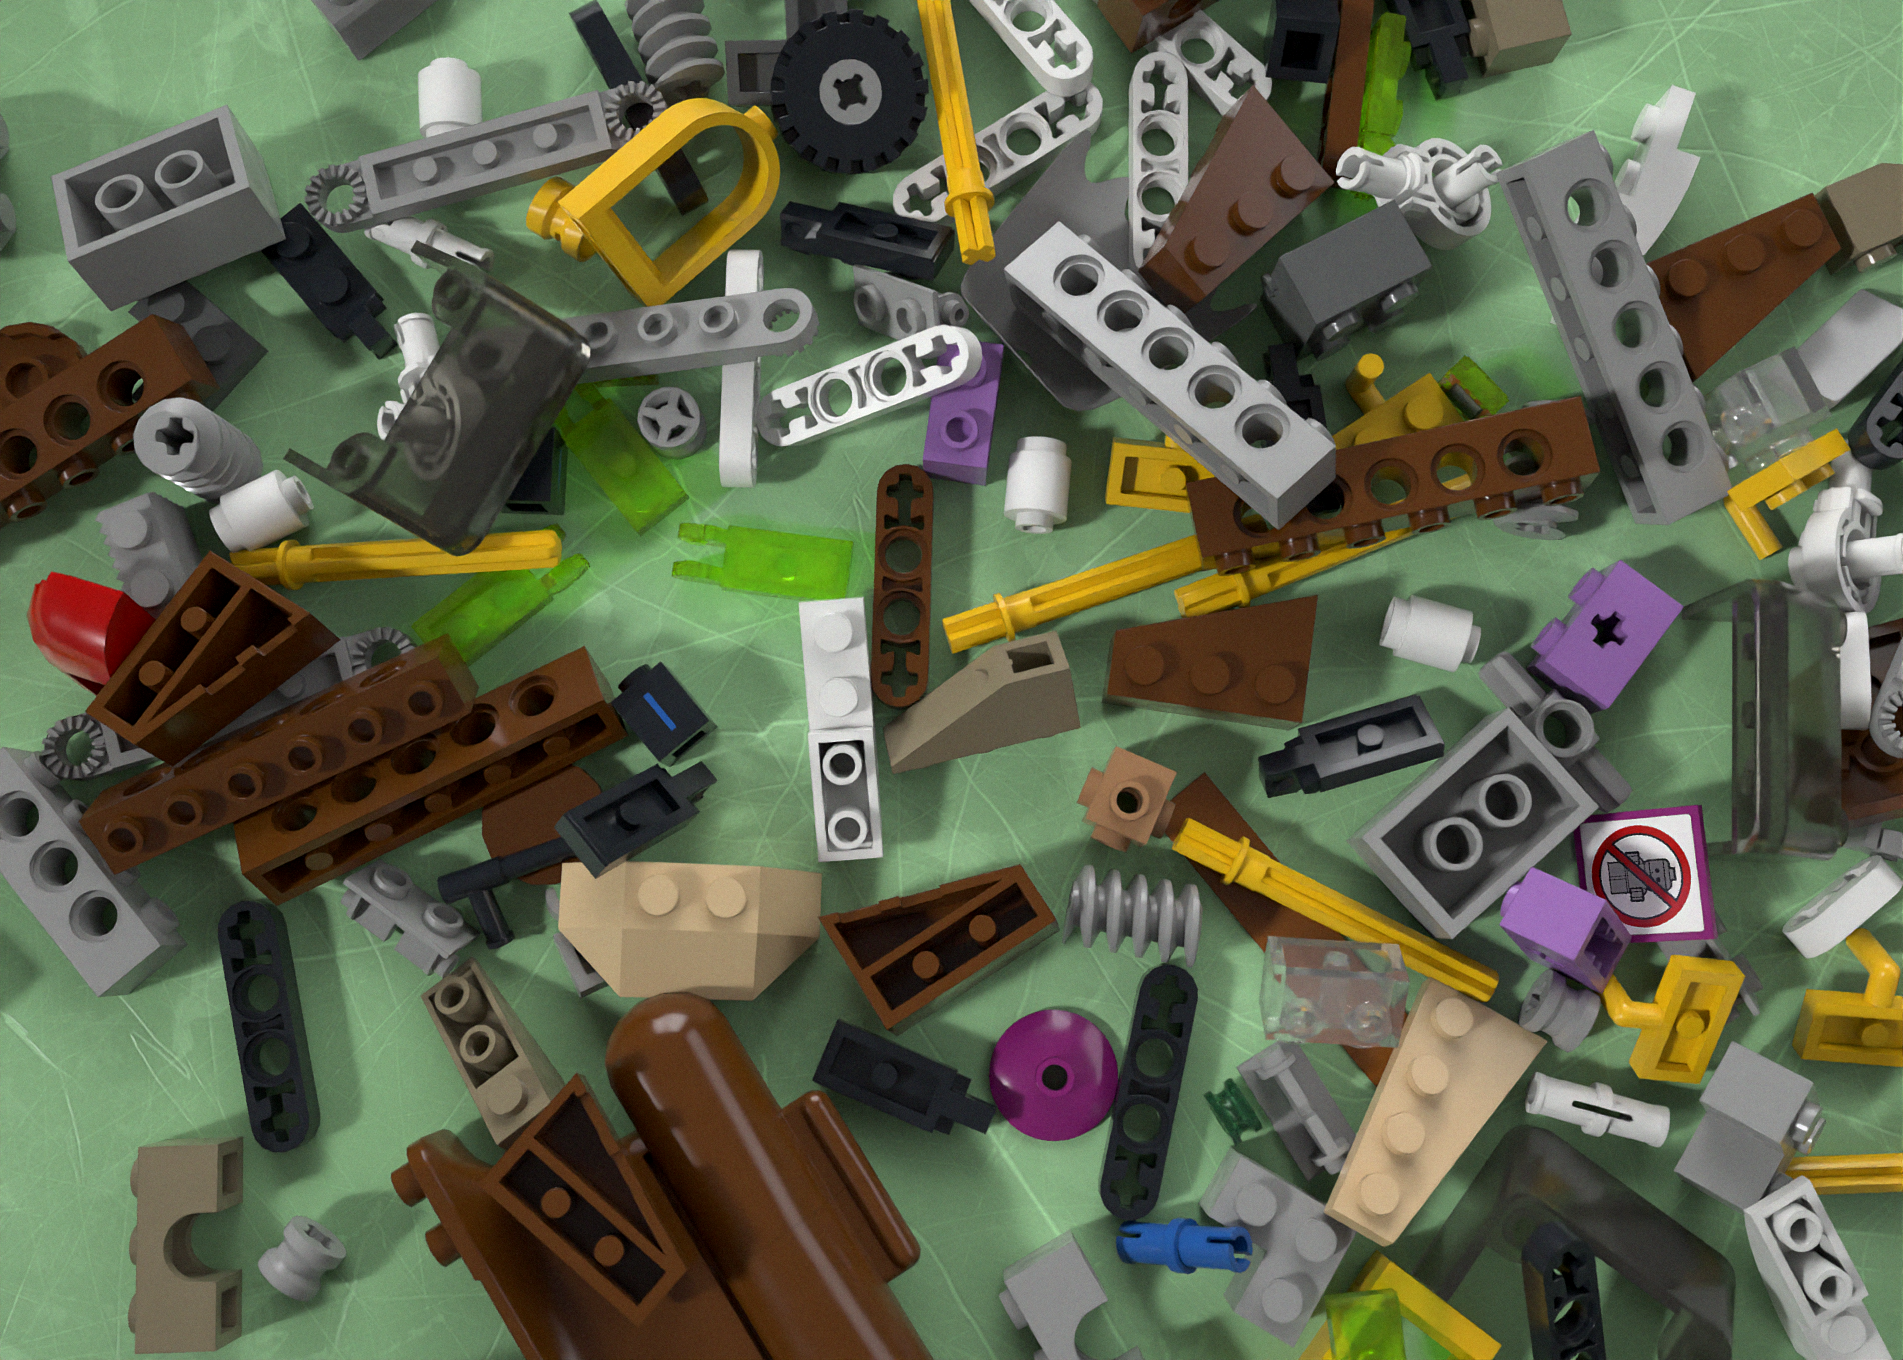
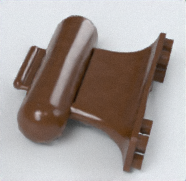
(766, 1202)

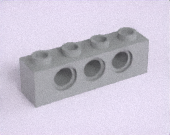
(73, 910)

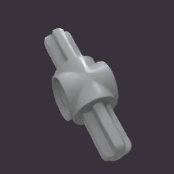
(1578, 754)

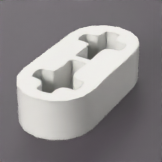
(1855, 674)
(1842, 906)

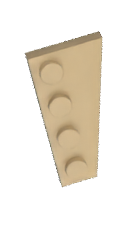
(1429, 1105)

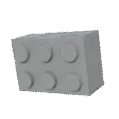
(166, 208)
(1472, 824)

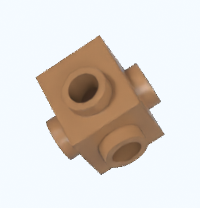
(1145, 783)

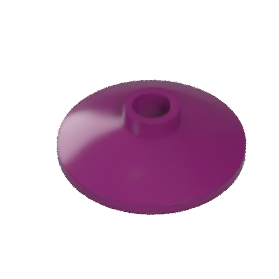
(1047, 1040)

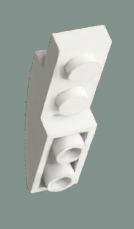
(1659, 172)
(841, 729)
(1811, 1276)

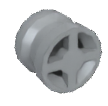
(665, 412)
(1559, 1010)
(302, 1258)

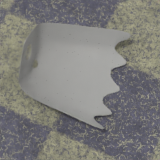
(1086, 209)

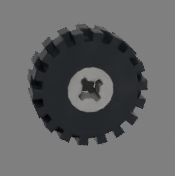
(830, 120)

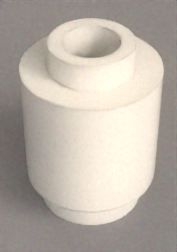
(448, 96)
(1038, 484)
(261, 512)
(1430, 632)

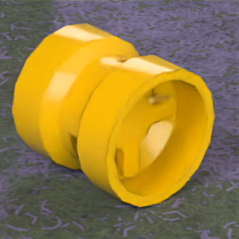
(550, 221)

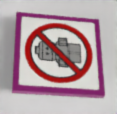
(1650, 871)

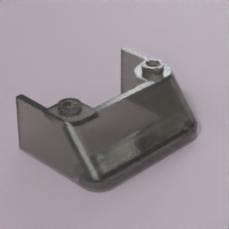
(470, 416)
(1782, 721)
(1544, 1179)

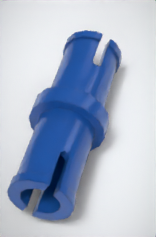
(1184, 1245)

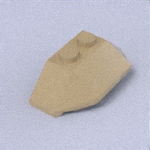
(690, 925)

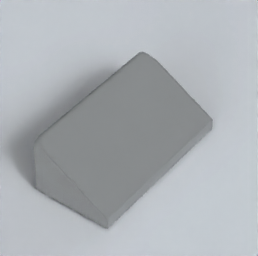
(1852, 344)

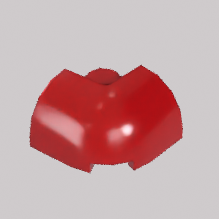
(85, 627)

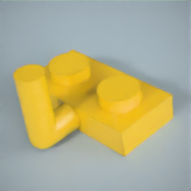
(1409, 411)
(1151, 474)
(1778, 485)
(1681, 1021)
(1851, 1024)

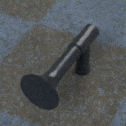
(479, 880)

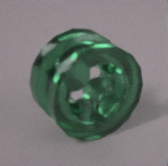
(1232, 1111)

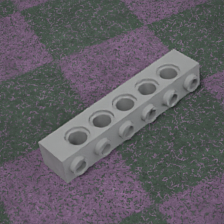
(1587, 316)
(1270, 479)

